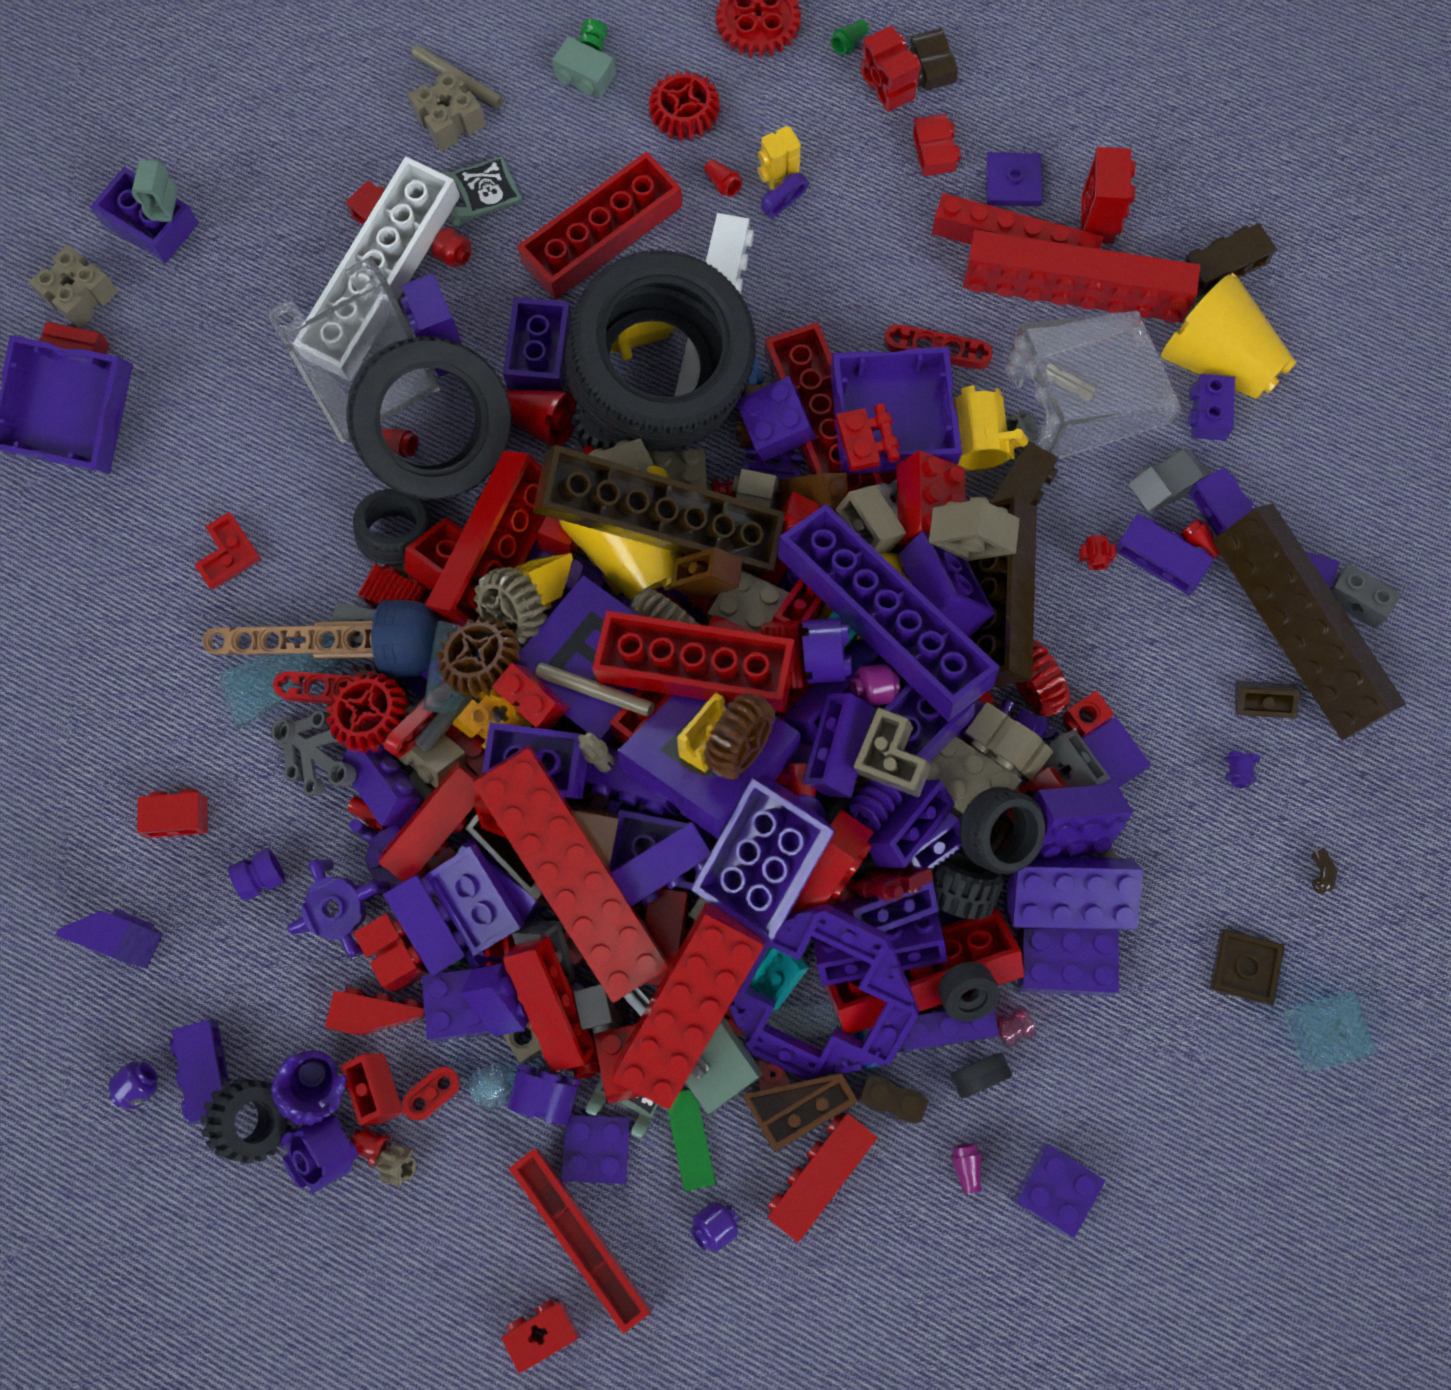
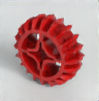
(689, 114)
(1048, 689)
(366, 696)

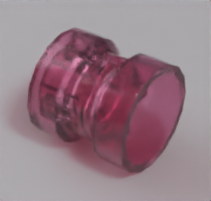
(1015, 1026)

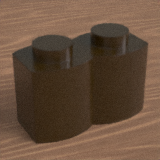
(935, 57)
(902, 1103)

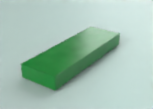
(690, 1142)

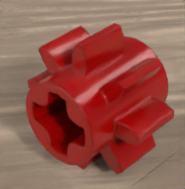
(1097, 552)

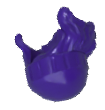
(307, 1087)

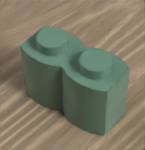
(155, 190)

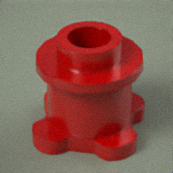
(369, 1144)

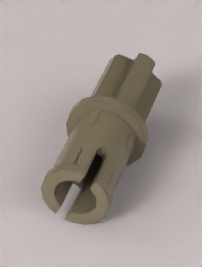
(595, 752)

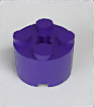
(826, 650)
(543, 1094)
(318, 1154)

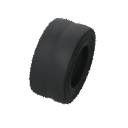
(971, 1005)
(981, 1075)

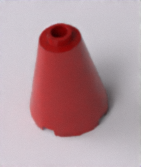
(543, 414)

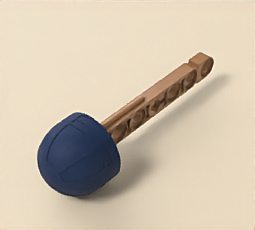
(398, 638)

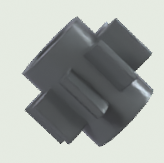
(1025, 423)

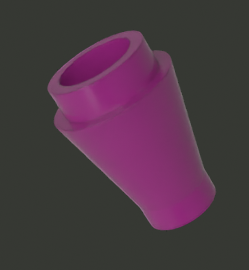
(967, 1164)

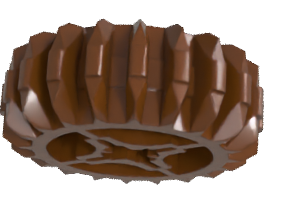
(461, 665)
(739, 735)

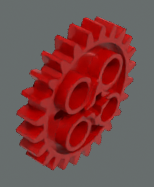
(758, 24)

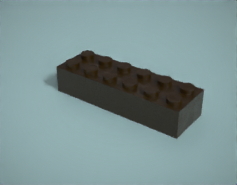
(1011, 592)

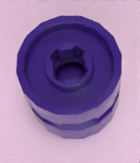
(252, 876)

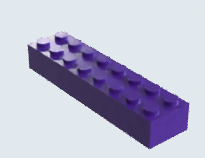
(888, 612)

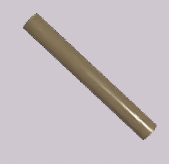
(471, 84)
(595, 689)

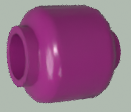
(875, 684)

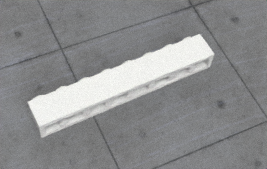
(728, 255)

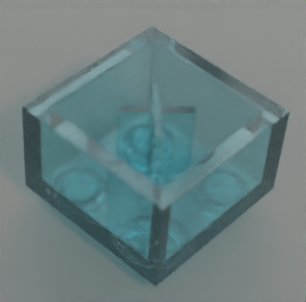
(1330, 1032)

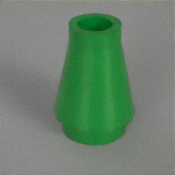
(848, 37)

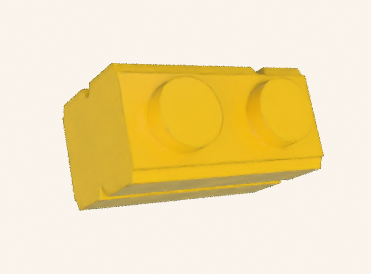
(779, 156)

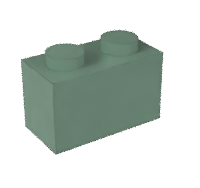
(584, 67)

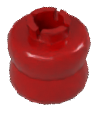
(451, 247)

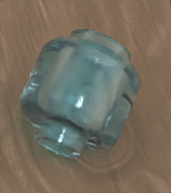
(491, 1086)

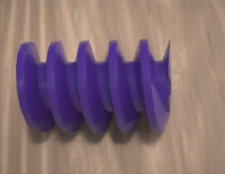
(875, 803)

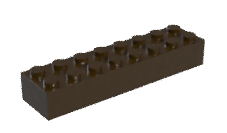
(655, 509)
(1308, 621)

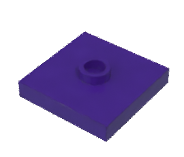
(1014, 179)

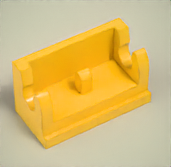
(696, 734)

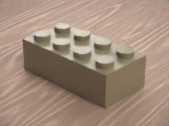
(967, 774)

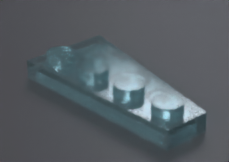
(251, 685)

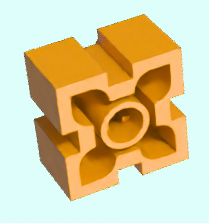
(476, 716)

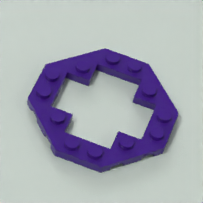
(882, 979)

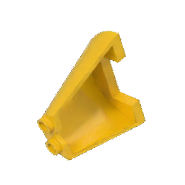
(1231, 338)
(625, 561)

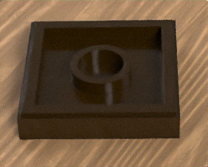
(1247, 967)

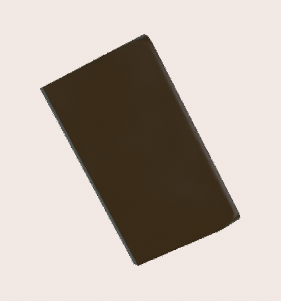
(1266, 699)

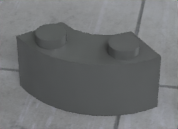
(1169, 480)

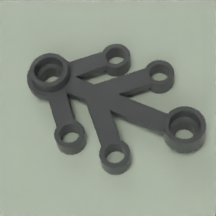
(288, 734)

